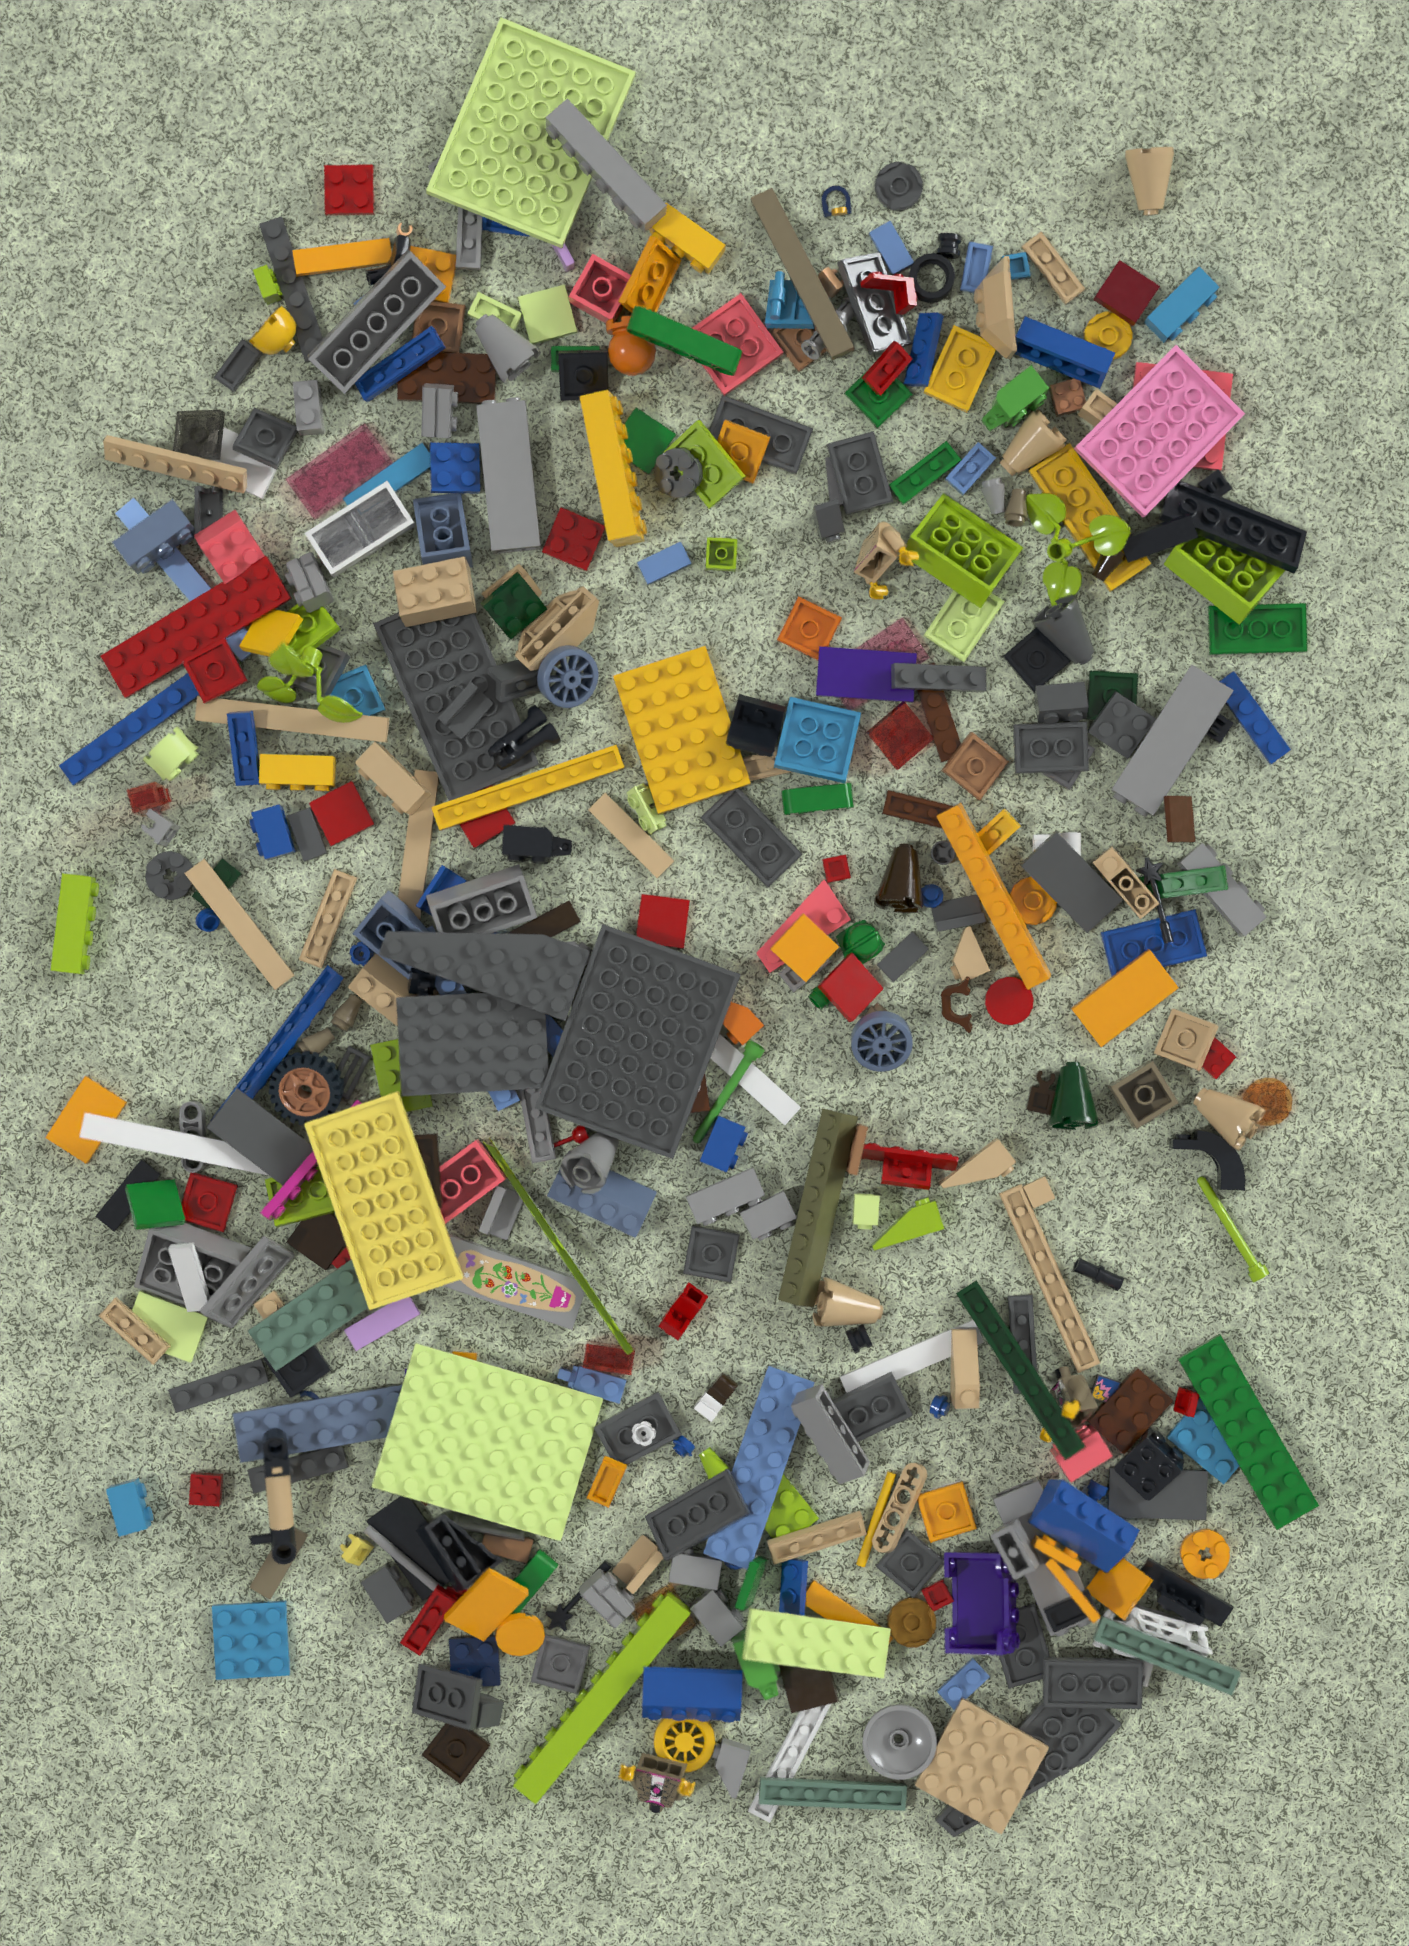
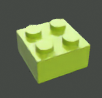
(266, 281)
(721, 554)

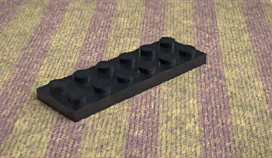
(1236, 526)

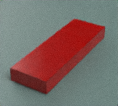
(428, 1620)

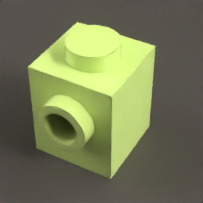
(865, 1210)

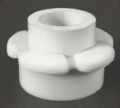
(644, 1440)

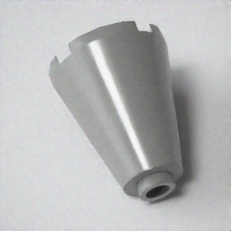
(505, 347)
(590, 1163)

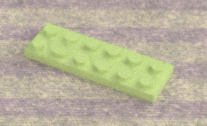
(816, 1643)

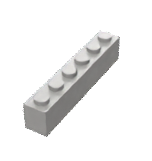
(605, 165)

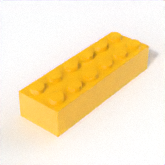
(612, 468)

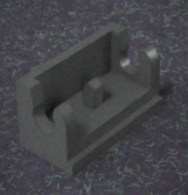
(207, 506)

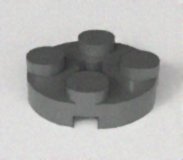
(667, 481)
(157, 868)

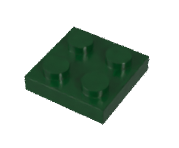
(513, 605)

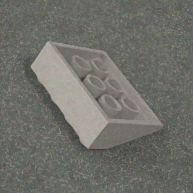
(216, 1256)

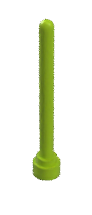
(1256, 1269)

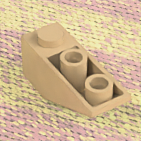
(1125, 882)

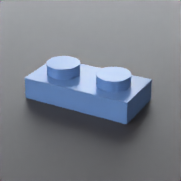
(970, 468)
(963, 1683)

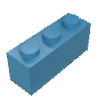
(1182, 305)

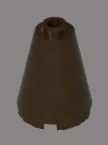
(901, 882)

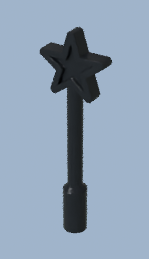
(1151, 874)
(561, 1614)

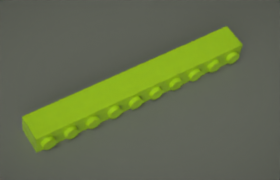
(601, 1697)

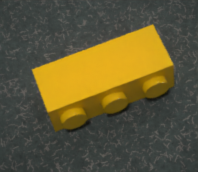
(688, 240)
(297, 771)

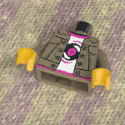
(1073, 1398)
(658, 1781)

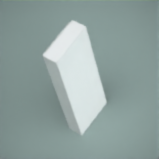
(189, 1275)

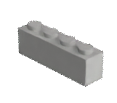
(1232, 903)
(830, 1434)

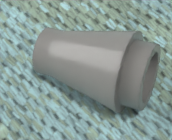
(994, 495)

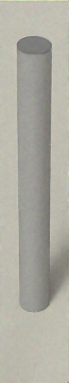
(401, 1557)

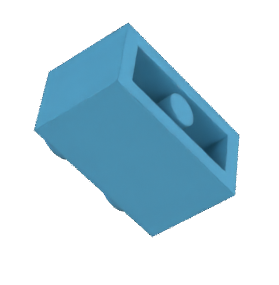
(129, 1506)

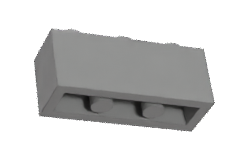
(725, 1196)

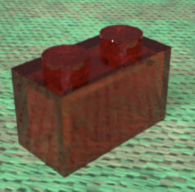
(148, 797)
(608, 1358)

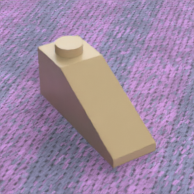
(985, 1164)
(964, 1369)

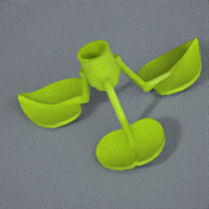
(1107, 532)
(288, 663)

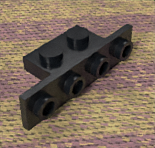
(1185, 1597)

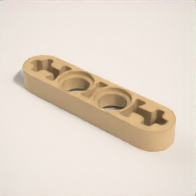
(896, 1505)

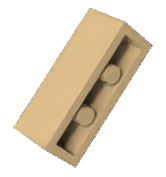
(392, 779)

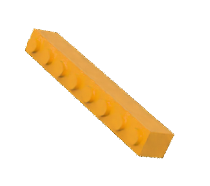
(994, 896)

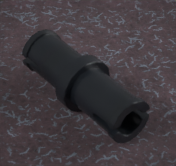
(1098, 1274)

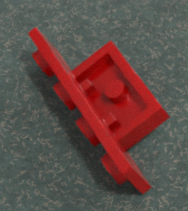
(908, 1167)

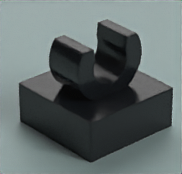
(1215, 484)
(1219, 728)
(421, 982)

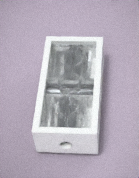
(360, 529)

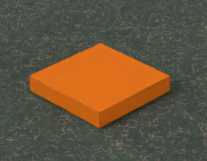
(809, 628)

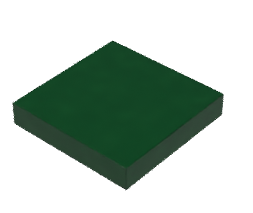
(1103, 685)

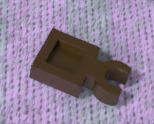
(1041, 1098)

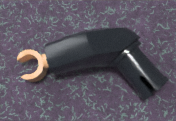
(401, 245)

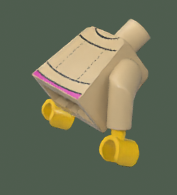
(878, 553)

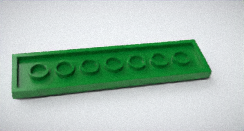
(1248, 1432)

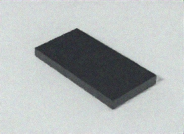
(399, 1525)

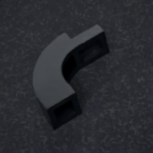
(1227, 1160)

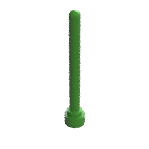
(752, 1052)

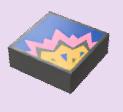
(1104, 1387)

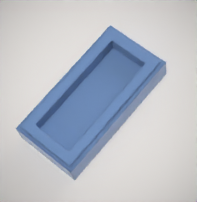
(891, 248)
(975, 266)
(664, 563)

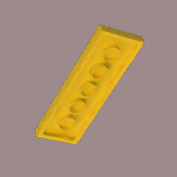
(1084, 501)

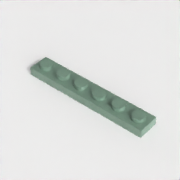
(1166, 1655)
(832, 1793)

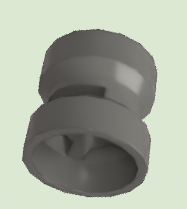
(943, 852)

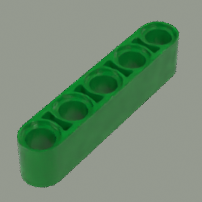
(684, 340)

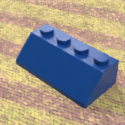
(1082, 1525)
(692, 1694)

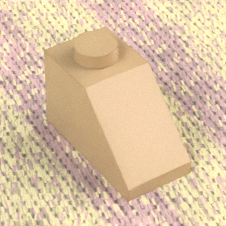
(968, 957)

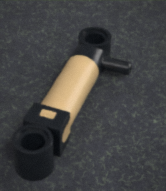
(278, 1498)

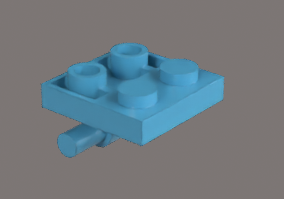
(785, 306)

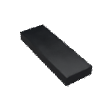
(1160, 537)
(118, 1207)

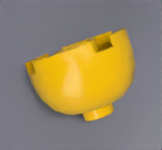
(275, 333)

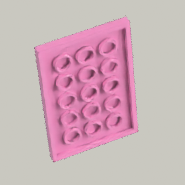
(1159, 431)

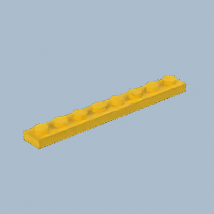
(527, 787)

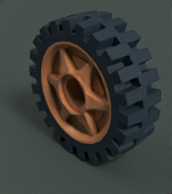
(310, 1071)

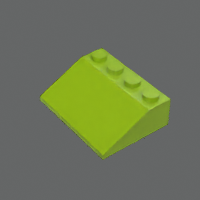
(962, 550)
(1223, 575)

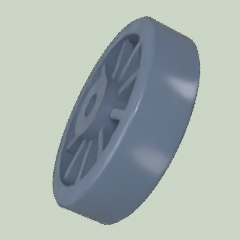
(568, 676)
(881, 1041)

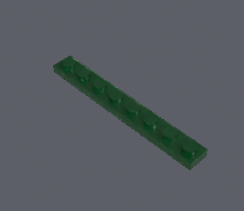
(1020, 1370)

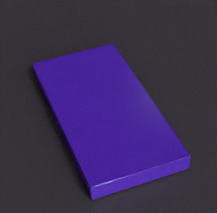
(860, 674)

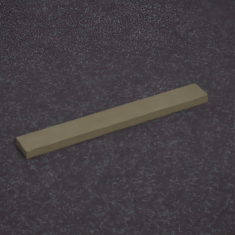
(802, 274)

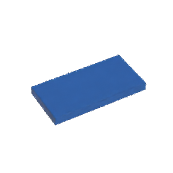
(1129, 942)

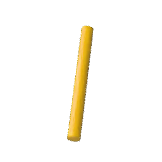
(876, 1517)

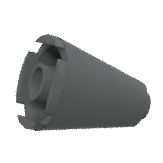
(1066, 629)

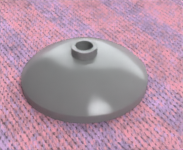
(902, 1758)

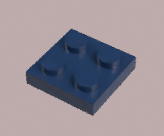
(476, 1658)

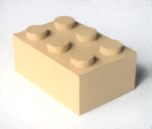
(434, 591)

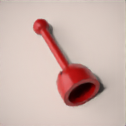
(579, 1135)

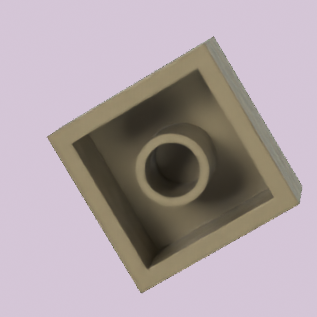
(1142, 1094)

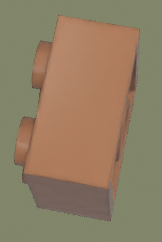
(1067, 397)

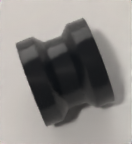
(949, 245)
(858, 1338)

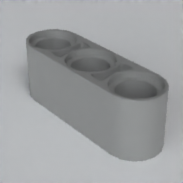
(188, 1124)

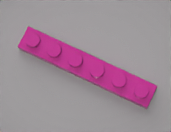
(291, 1188)

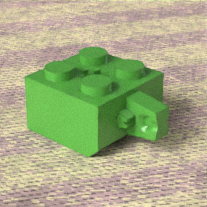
(1014, 400)
(758, 1674)

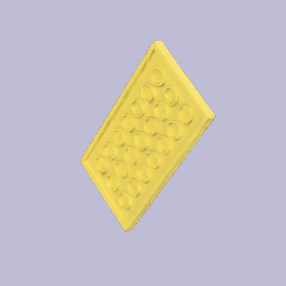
(383, 1200)

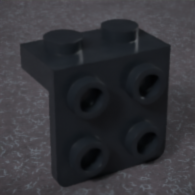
(755, 725)
(1150, 1464)

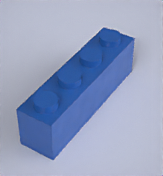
(1063, 352)

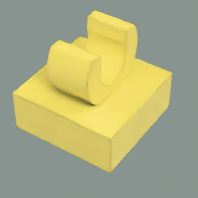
(357, 1550)

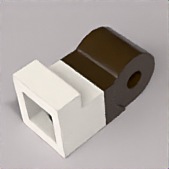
(715, 1396)

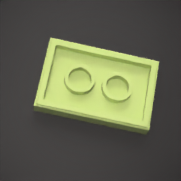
(962, 624)
(172, 1323)

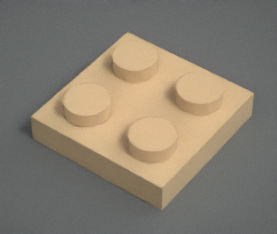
(1186, 1039)

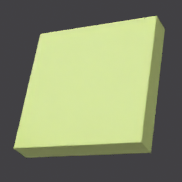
(547, 314)

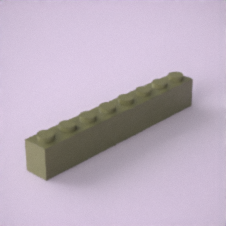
(818, 1208)

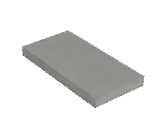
(247, 1282)

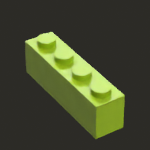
(73, 924)

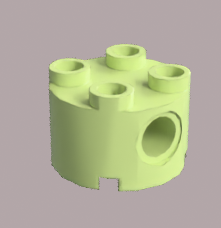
(171, 754)

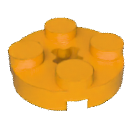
(1208, 1567)

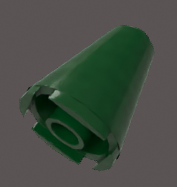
(1073, 1100)

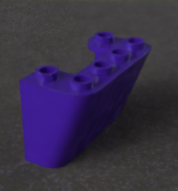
(982, 1605)

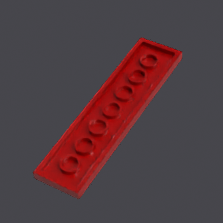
(195, 626)

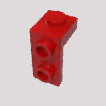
(902, 287)

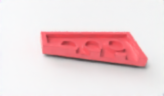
(821, 908)

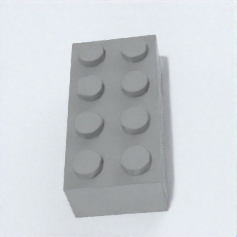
(483, 903)

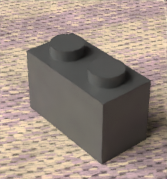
(1061, 702)
(388, 1592)

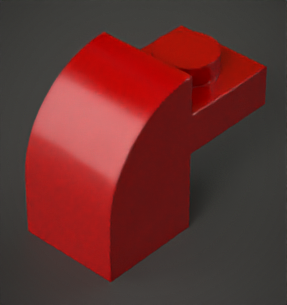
(683, 1311)

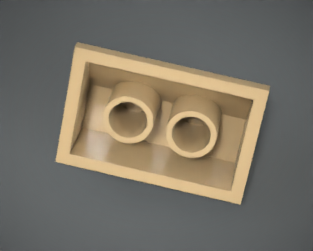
(380, 985)

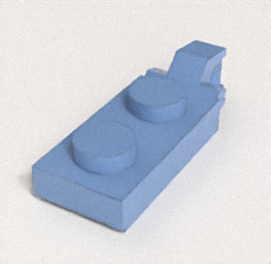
(594, 1382)

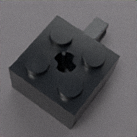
(533, 843)

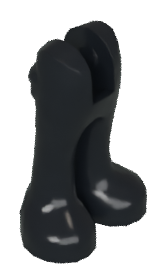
(517, 752)

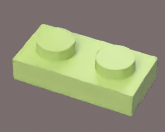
(485, 305)

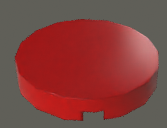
(1008, 1001)

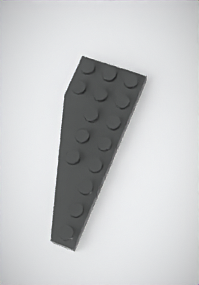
(514, 967)
(1072, 1739)

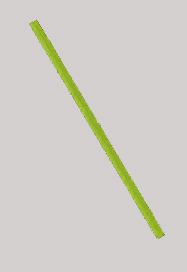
(559, 1248)

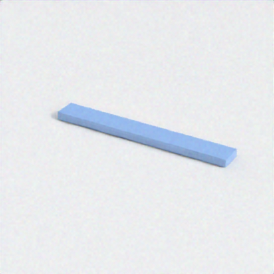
(179, 571)

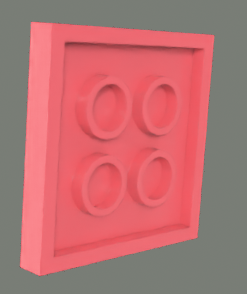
(740, 327)

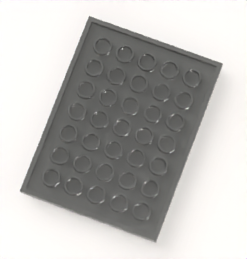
(637, 1041)

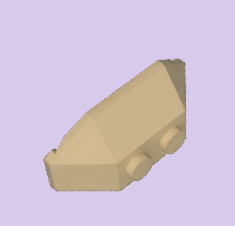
(995, 309)
(564, 623)

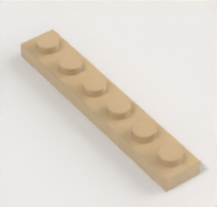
(175, 464)

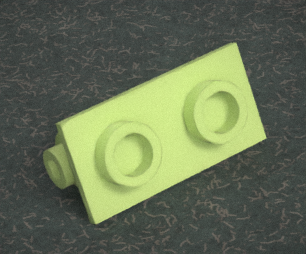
(639, 799)

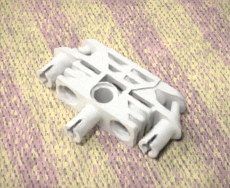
(1164, 1626)

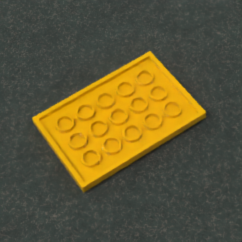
(681, 730)

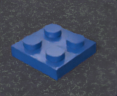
(454, 468)

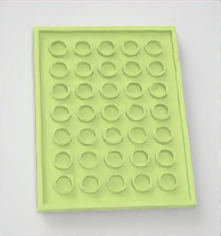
(499, 150)
(487, 1442)

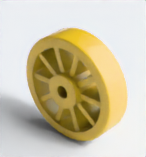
(685, 1741)

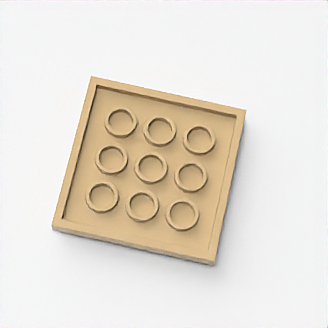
(982, 1765)

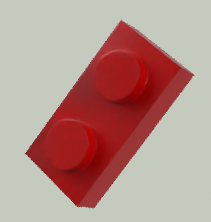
(887, 368)

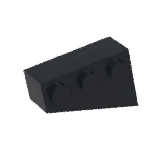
(456, 1552)

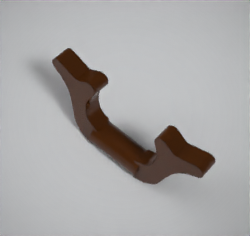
(947, 1012)

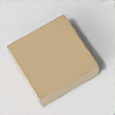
(1038, 1192)

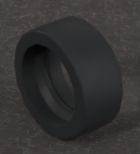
(942, 262)

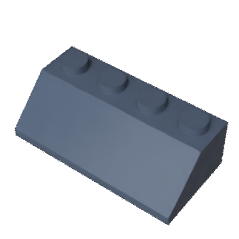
(618, 1203)

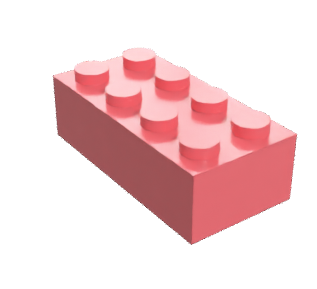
(467, 1179)

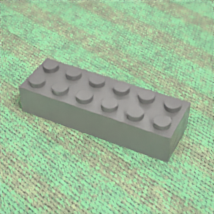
(376, 321)

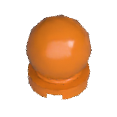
(628, 352)

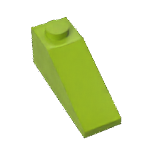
(913, 1223)

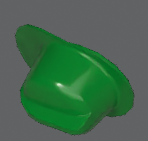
(860, 940)

